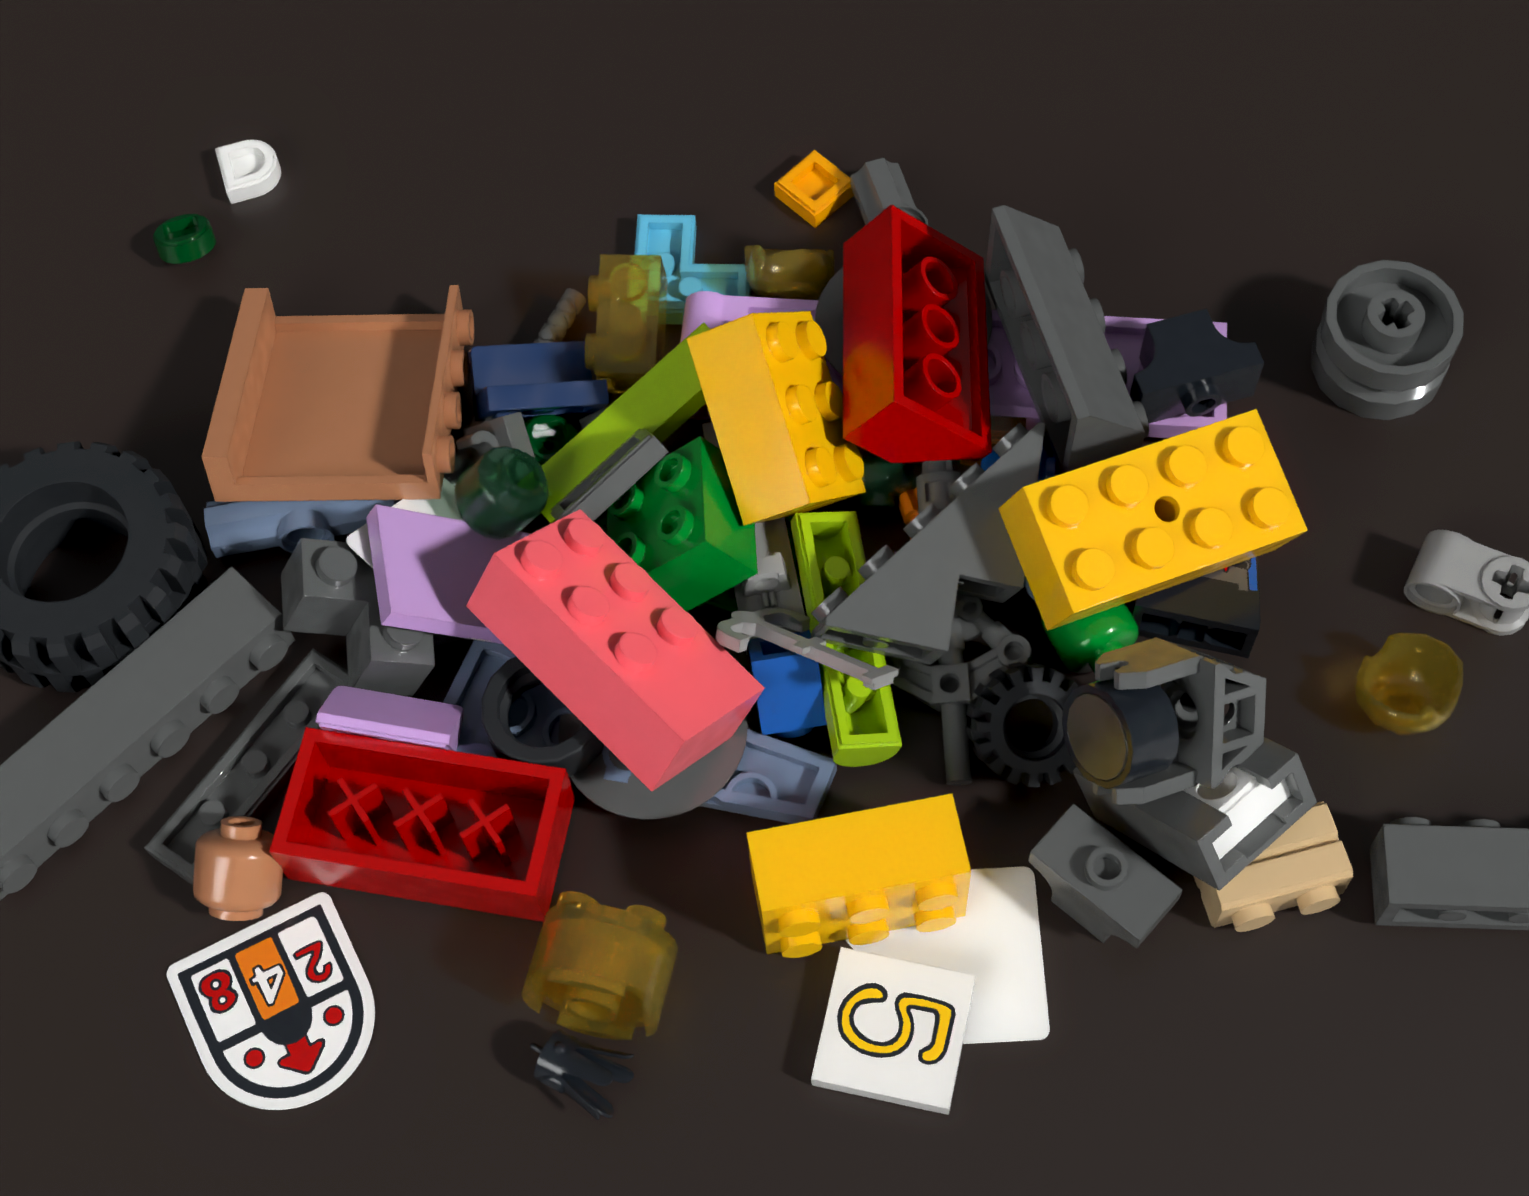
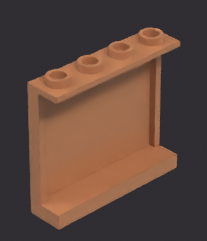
(338, 404)

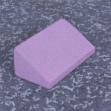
(391, 717)

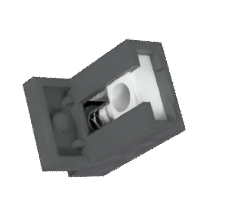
(1217, 828)

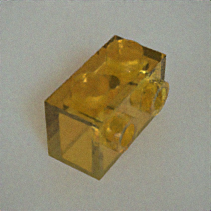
(630, 318)

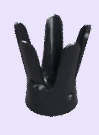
(567, 1061)

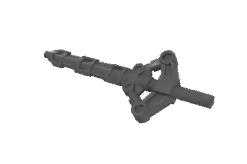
(952, 682)

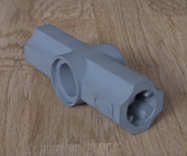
(269, 524)

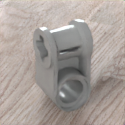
(1466, 582)

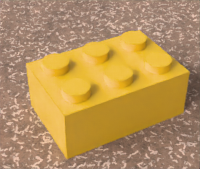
(776, 414)
(860, 875)

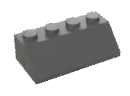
(1060, 342)

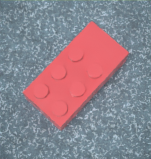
(614, 647)

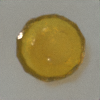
(788, 272)
(1410, 683)

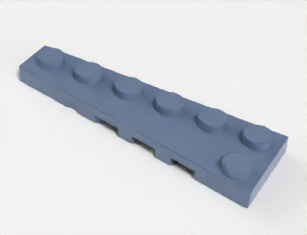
(769, 783)

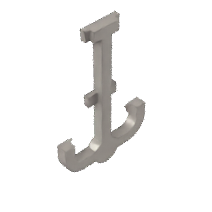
(762, 623)

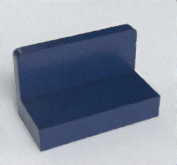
(534, 380)

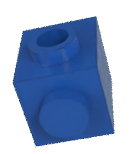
(792, 690)

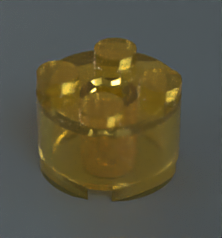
(601, 967)

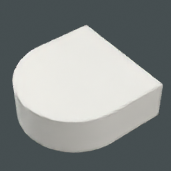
(248, 169)

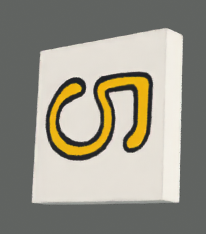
(893, 1030)

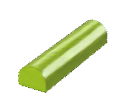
(858, 719)

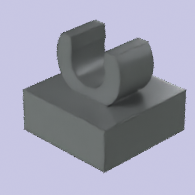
(502, 431)

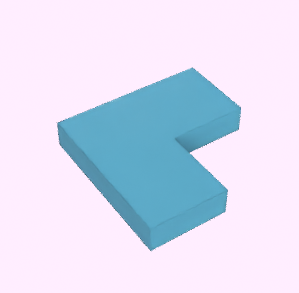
(675, 241)

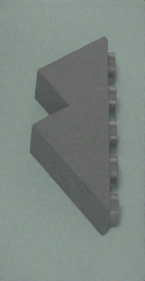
(962, 550)

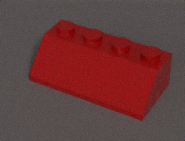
(914, 343)

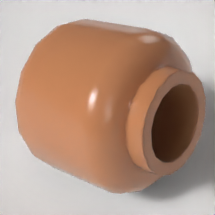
(236, 870)

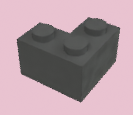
(335, 593)

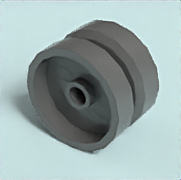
(1386, 339)

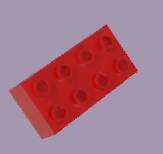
(424, 824)

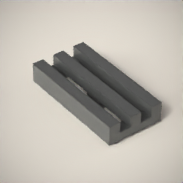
(612, 476)

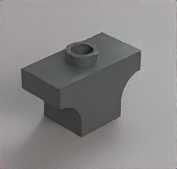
(1102, 879)

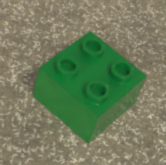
(686, 526)

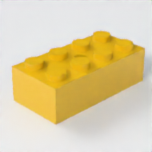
(1151, 518)

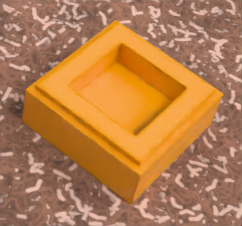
(814, 188)

